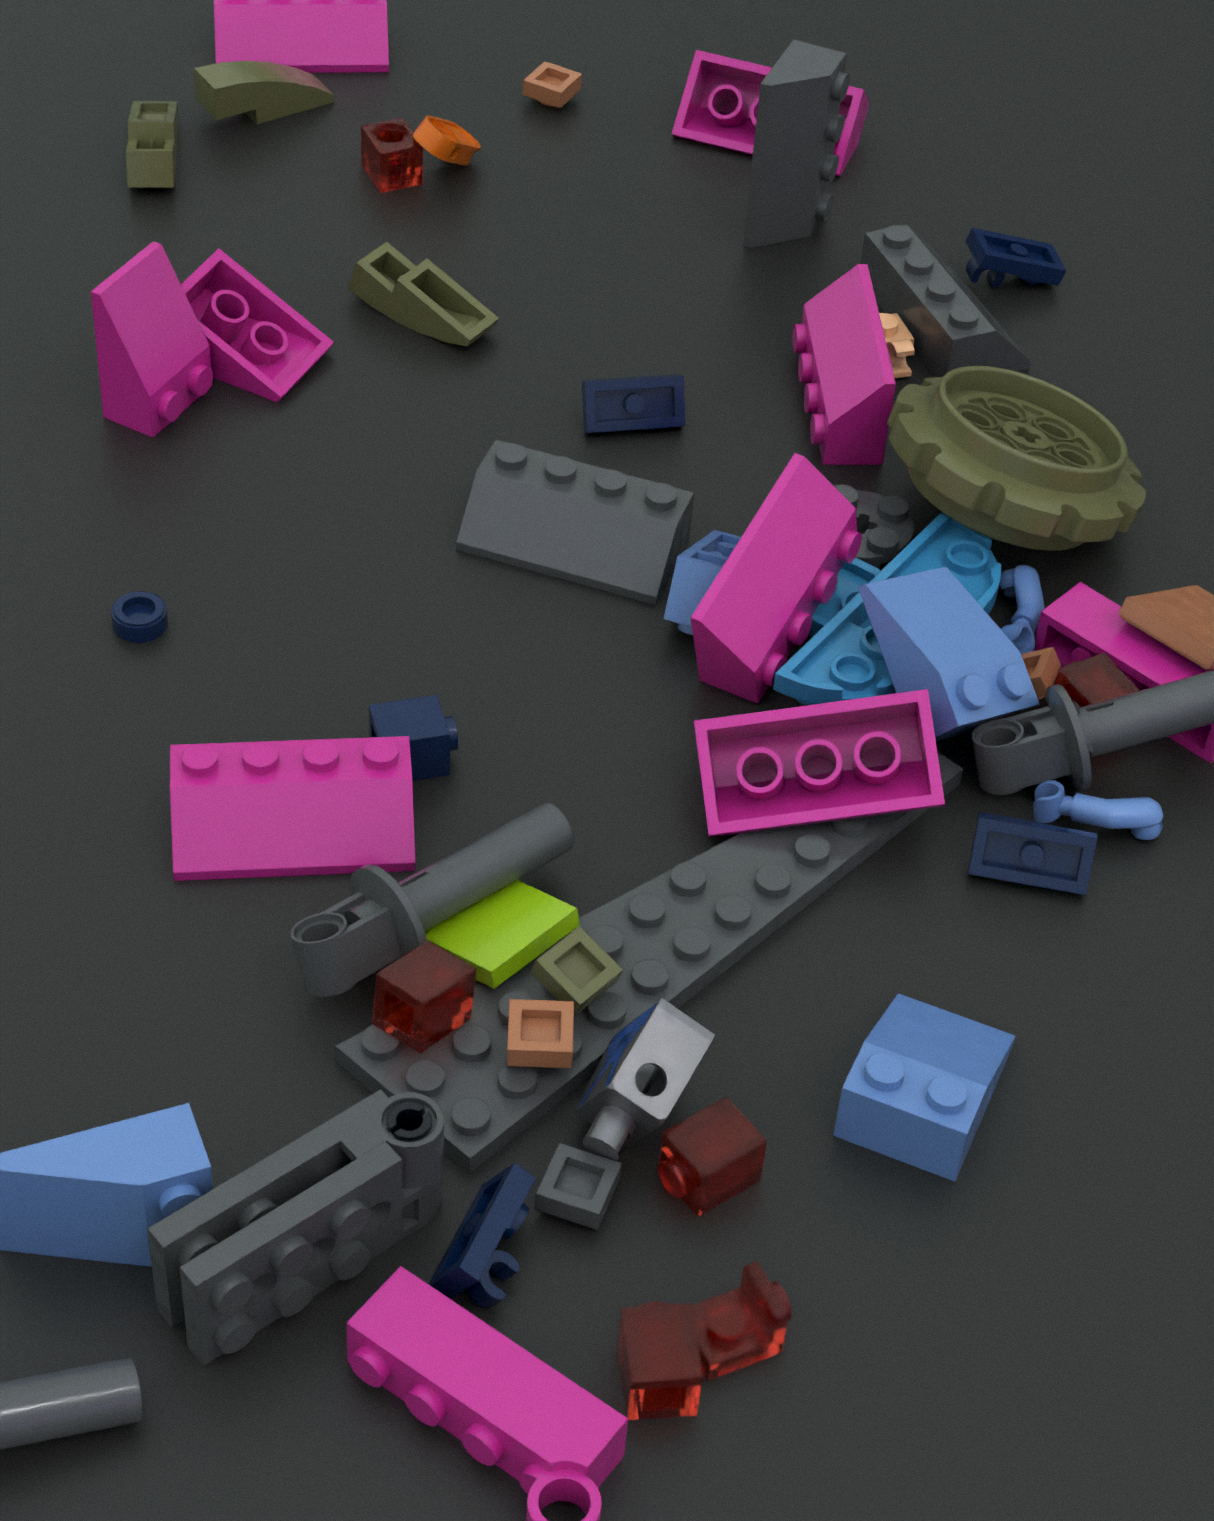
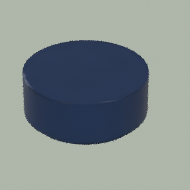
(139, 616)

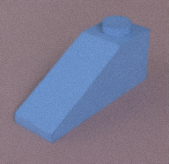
(694, 574)

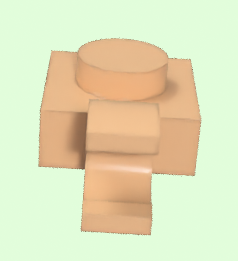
(899, 343)

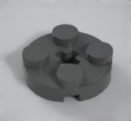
(884, 521)

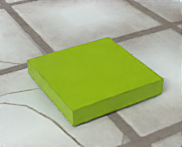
(505, 931)

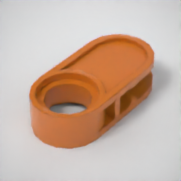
(446, 140)

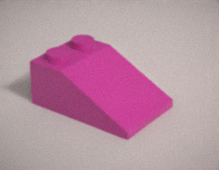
(250, 330)
(148, 344)

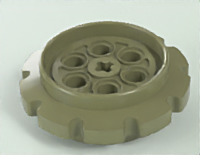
(1016, 458)

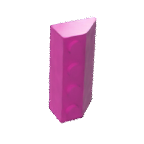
(304, 34)
(723, 106)
(846, 371)
(774, 582)
(819, 763)
(291, 807)

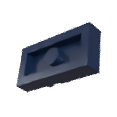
(1012, 255)
(633, 403)
(1032, 853)
(472, 1253)

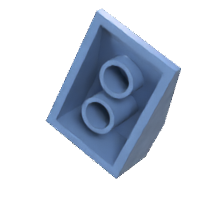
(948, 644)
(922, 1086)
(102, 1187)

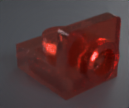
(741, 1324)

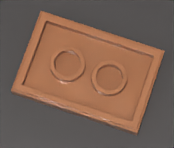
(1178, 619)

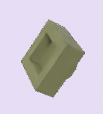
(576, 970)

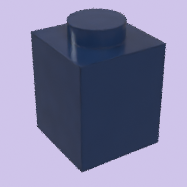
(428, 731)

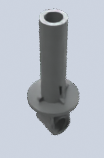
(1064, 737)
(391, 917)
(69, 1402)

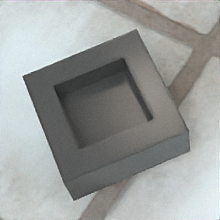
(578, 1186)

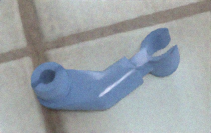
(1025, 585)
(1138, 814)

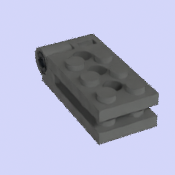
(298, 1221)

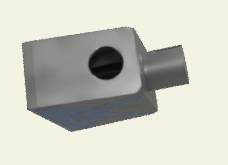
(641, 1078)

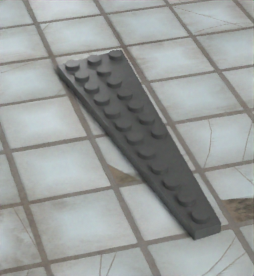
(668, 941)

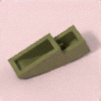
(258, 89)
(152, 144)
(420, 297)

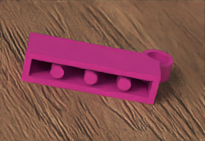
(1089, 624)
(487, 1394)

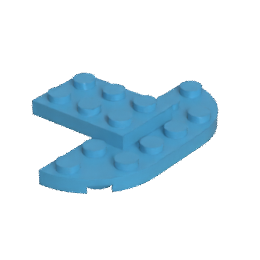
(844, 654)

